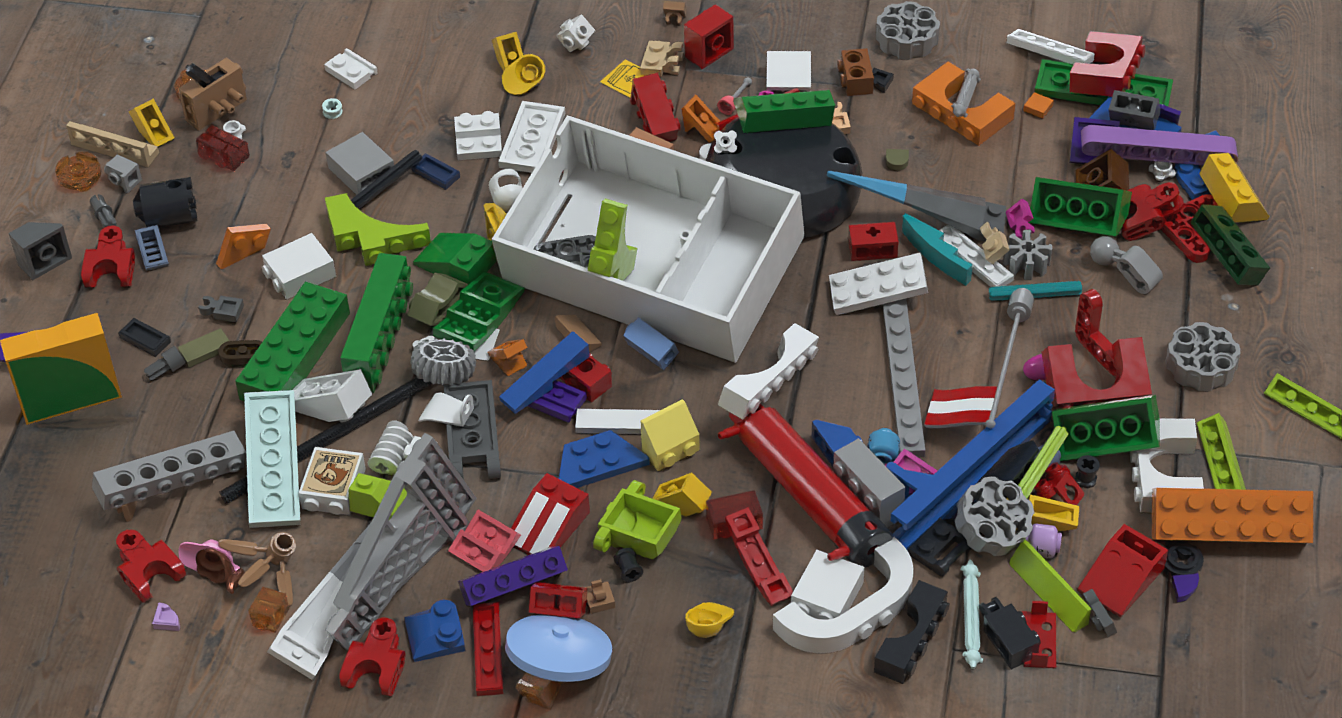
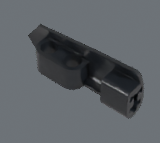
(1009, 467)

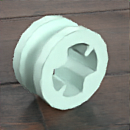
(332, 103)

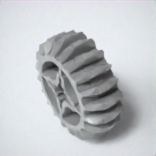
(443, 361)

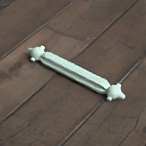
(971, 614)

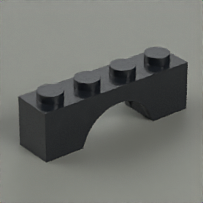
(899, 655)

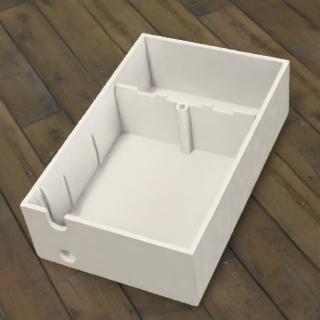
(703, 235)

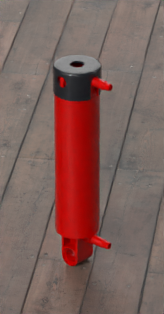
(811, 484)

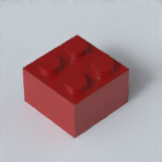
(708, 36)

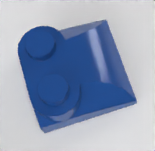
(435, 631)

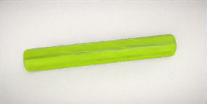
(1042, 460)

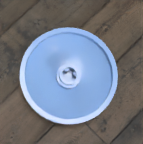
(558, 647)

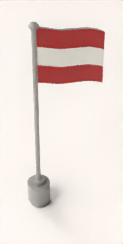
(978, 403)

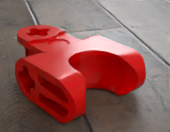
(1150, 209)
(109, 257)
(144, 562)
(377, 656)

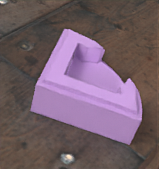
(165, 618)

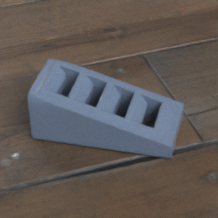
(146, 234)

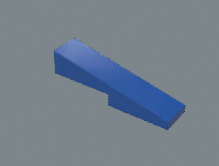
(539, 378)

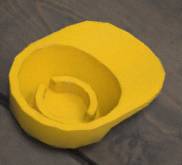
(523, 74)
(707, 619)

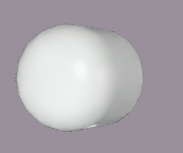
(505, 195)

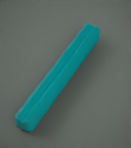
(1038, 290)

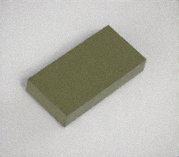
(202, 347)

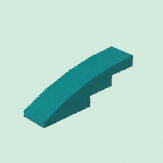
(933, 247)

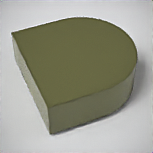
(897, 159)

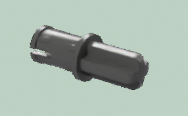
(102, 211)

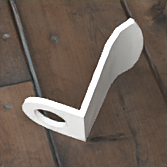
(448, 410)

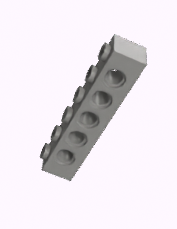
(168, 470)

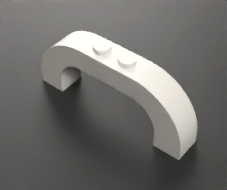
(858, 622)

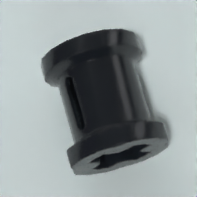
(1087, 470)
(628, 565)

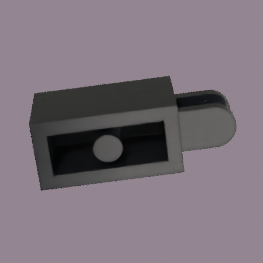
(1009, 632)

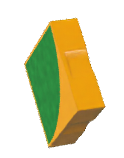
(61, 368)

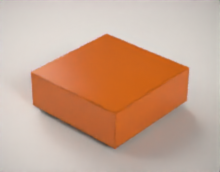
(1038, 105)

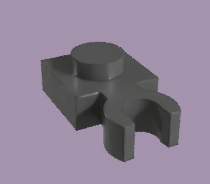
(224, 309)
(1101, 619)

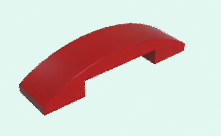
(757, 558)

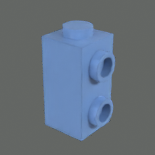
(650, 343)

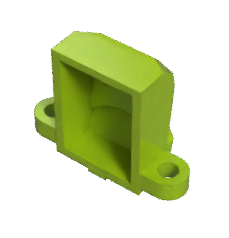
(637, 523)

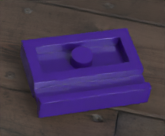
(560, 401)

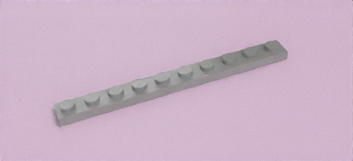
(903, 377)

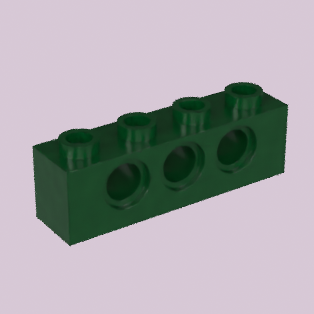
(1230, 245)

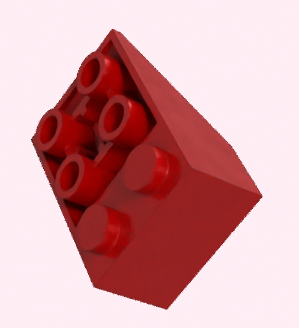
(1124, 569)

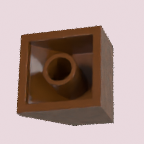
(1105, 171)

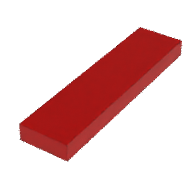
(487, 649)

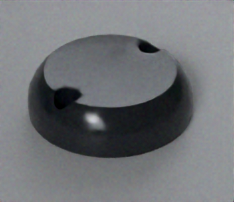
(799, 162)

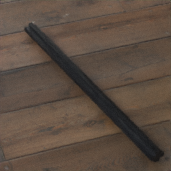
(338, 429)

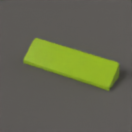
(1306, 404)
(1220, 453)
(1050, 587)

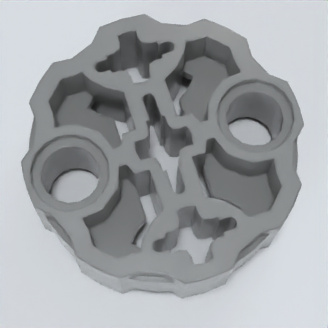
(907, 30)
(1202, 356)
(994, 516)

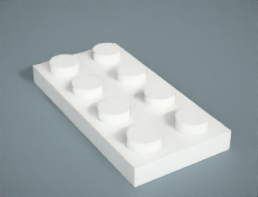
(531, 135)
(878, 284)

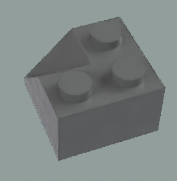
(40, 247)

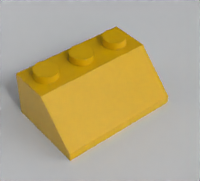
(1231, 188)

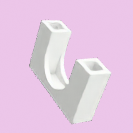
(1176, 437)

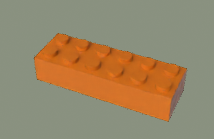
(1232, 515)

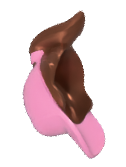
(211, 562)

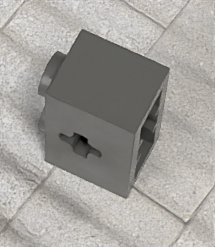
(1134, 110)

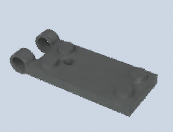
(478, 427)

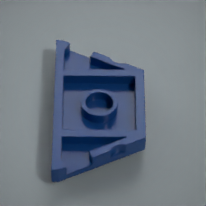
(599, 459)

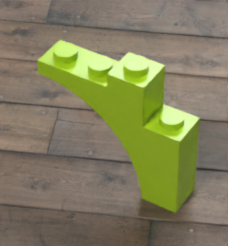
(355, 229)
(610, 253)

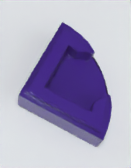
(1185, 585)

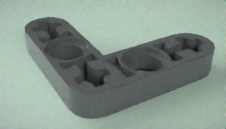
(582, 256)

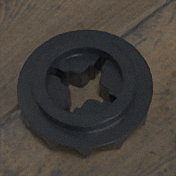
(1184, 551)

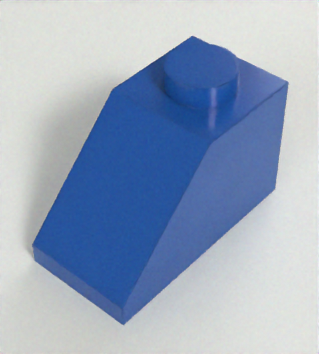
(831, 437)

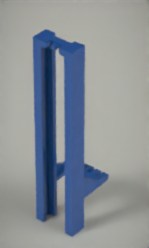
(940, 492)

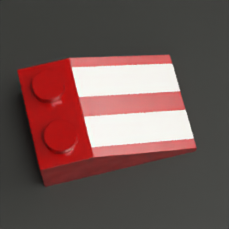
(550, 515)

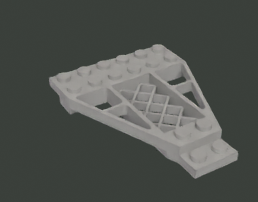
(405, 543)

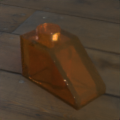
(538, 690)

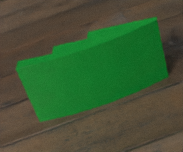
(479, 310)

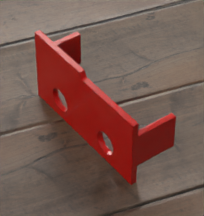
(1035, 620)

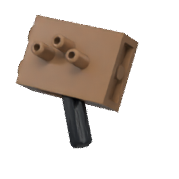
(211, 92)

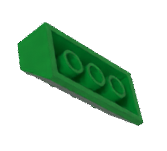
(785, 111)
(1079, 206)
(1109, 427)

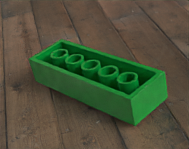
(378, 318)
(295, 341)

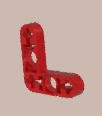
(1183, 226)
(1088, 331)

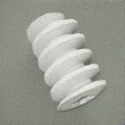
(390, 448)

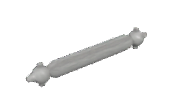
(966, 92)

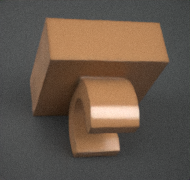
(674, 9)
(599, 597)

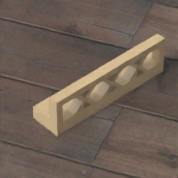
(111, 144)

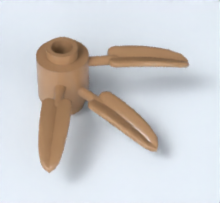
(277, 552)

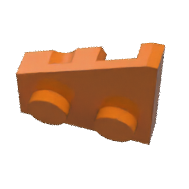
(242, 242)

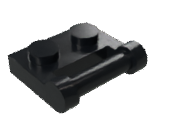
(935, 543)

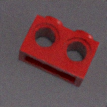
(558, 600)

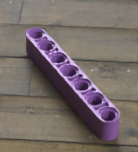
(1155, 144)

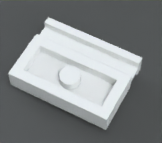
(350, 68)

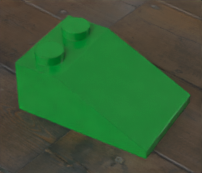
(458, 256)

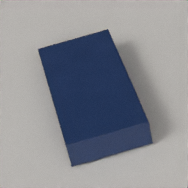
(436, 171)

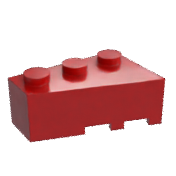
(654, 107)

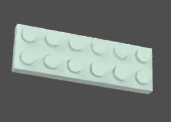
(271, 459)

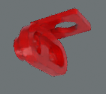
(1055, 481)

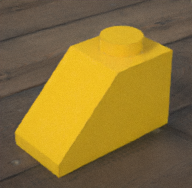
(507, 49)
(151, 123)
(685, 493)

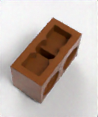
(856, 72)

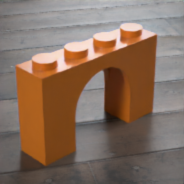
(981, 122)

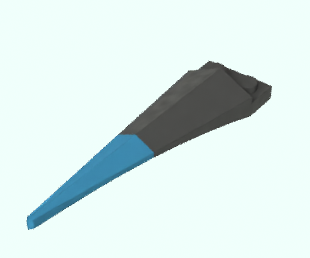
(955, 209)

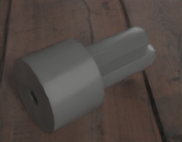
(170, 360)

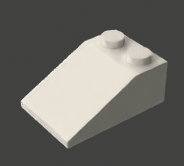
(332, 395)

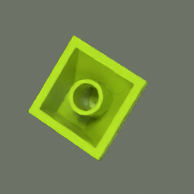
(367, 493)

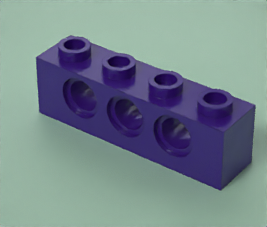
(512, 575)

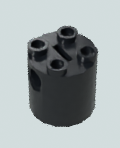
(166, 203)

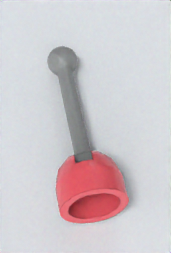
(726, 103)

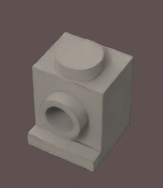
(123, 172)

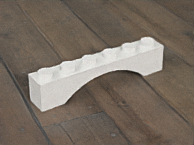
(746, 392)

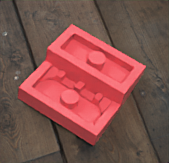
(484, 542)

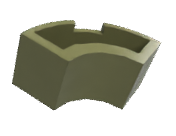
(435, 299)

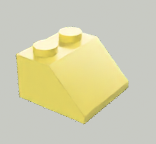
(669, 435)

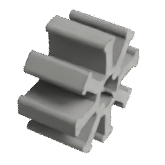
(1028, 254)

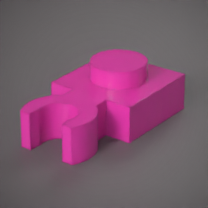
(1019, 217)

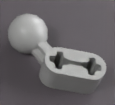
(1133, 264)

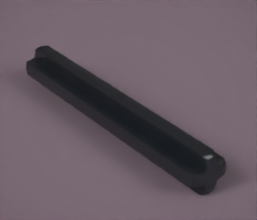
(386, 179)

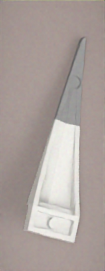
(303, 639)

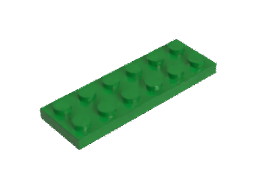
(1055, 83)

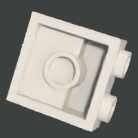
(478, 136)

